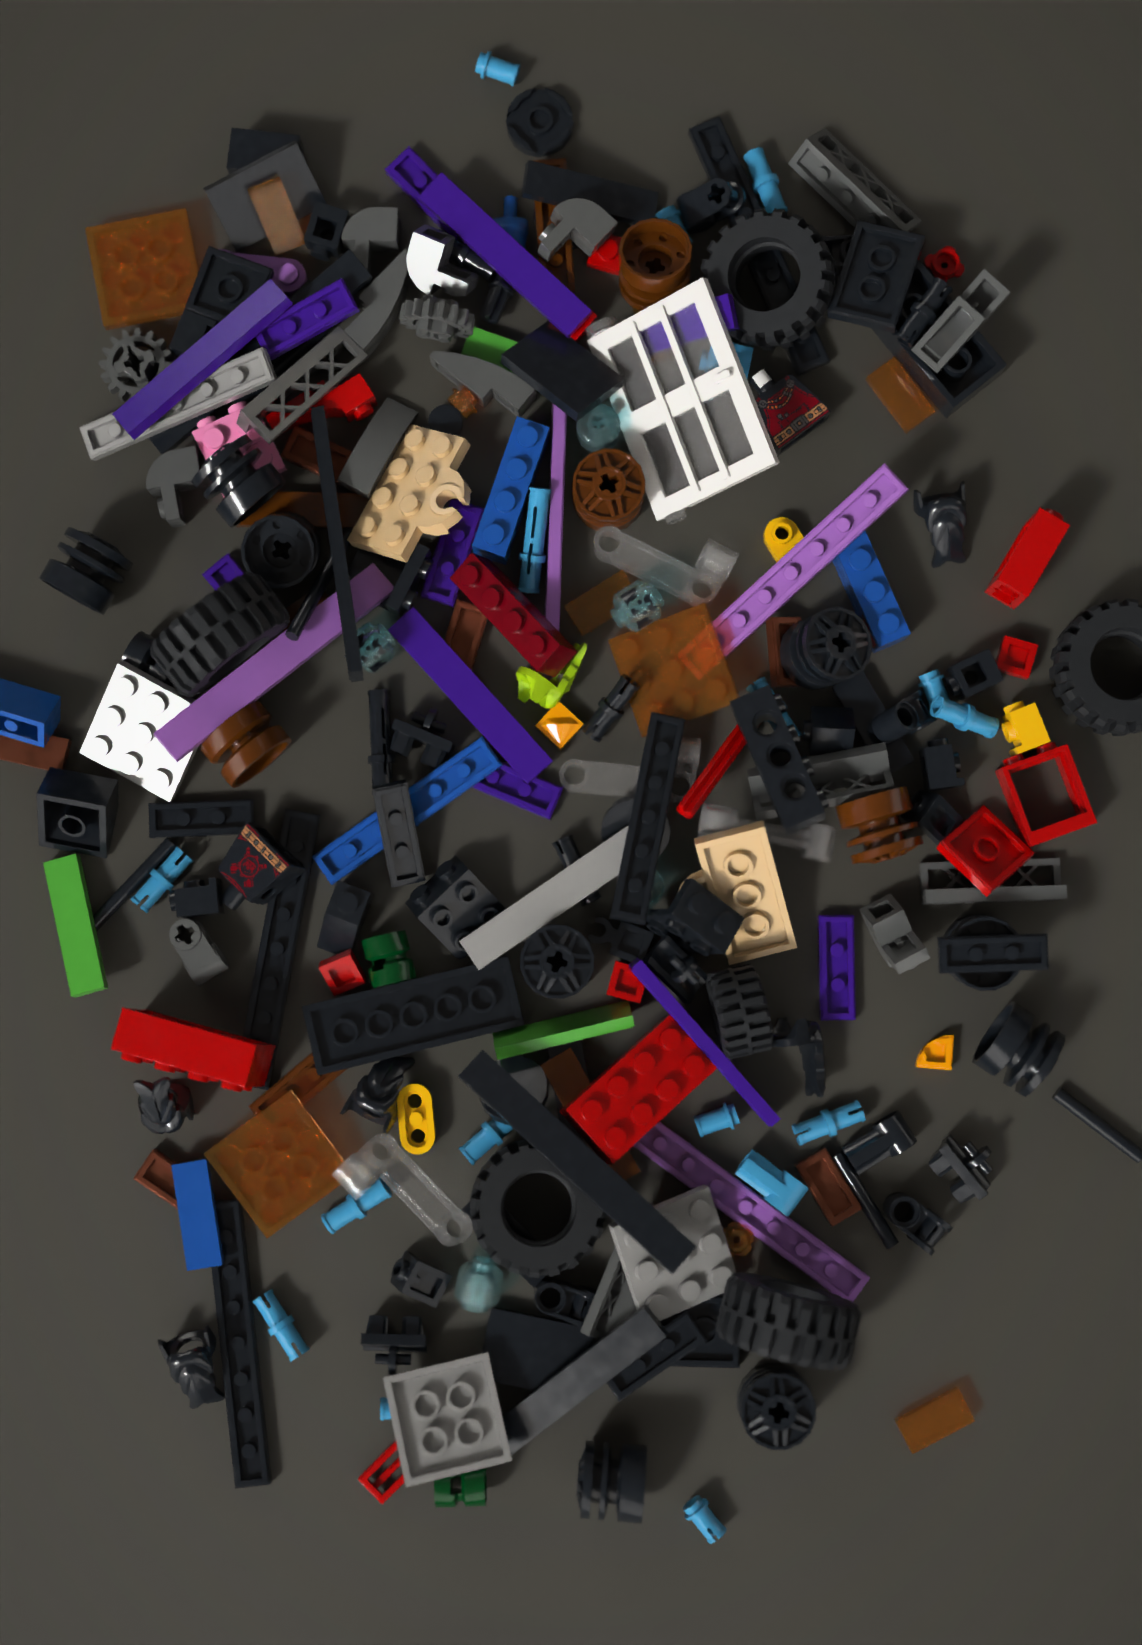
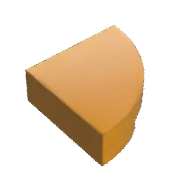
(937, 1053)

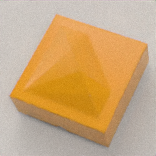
(559, 725)

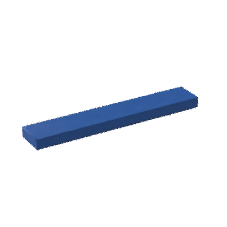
(426, 798)

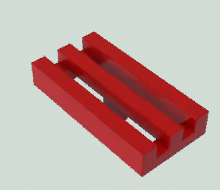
(373, 1487)

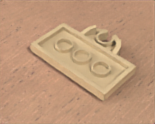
(414, 494)
(743, 875)

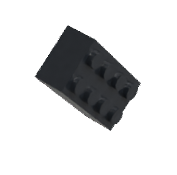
(963, 375)

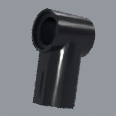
(887, 1138)

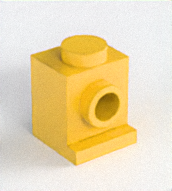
(1024, 727)

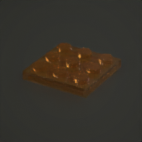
(143, 267)
(677, 667)
(277, 1163)

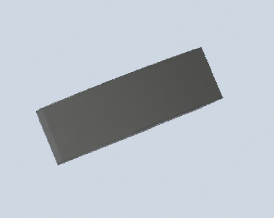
(380, 305)
(961, 321)
(485, 380)
(376, 448)

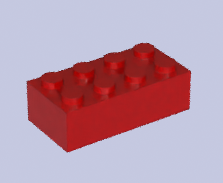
(192, 1047)
(638, 1090)

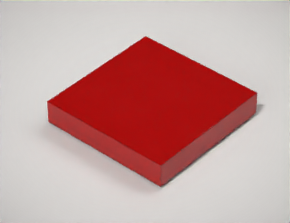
(985, 850)

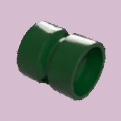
(389, 959)
(472, 1491)

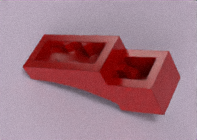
(348, 400)

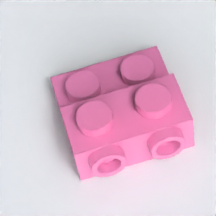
(216, 433)

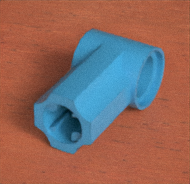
(777, 1186)

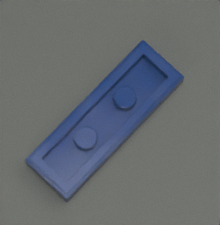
(197, 1214)

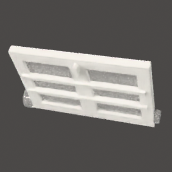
(683, 400)

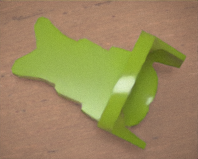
(548, 693)

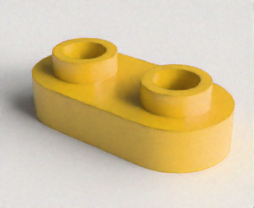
(777, 546)
(415, 1118)

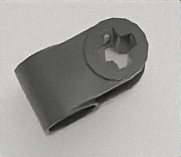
(202, 956)

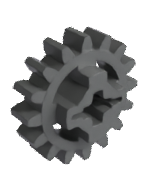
(437, 318)
(124, 368)

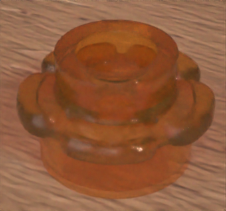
(463, 401)
(746, 1238)

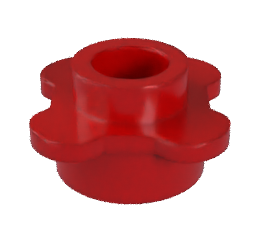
(950, 257)

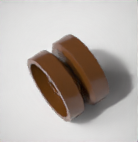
(245, 744)

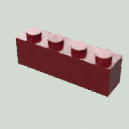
(513, 615)

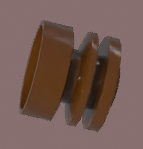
(653, 262)
(603, 508)
(879, 825)

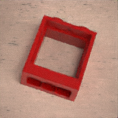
(1027, 557)
(1073, 784)

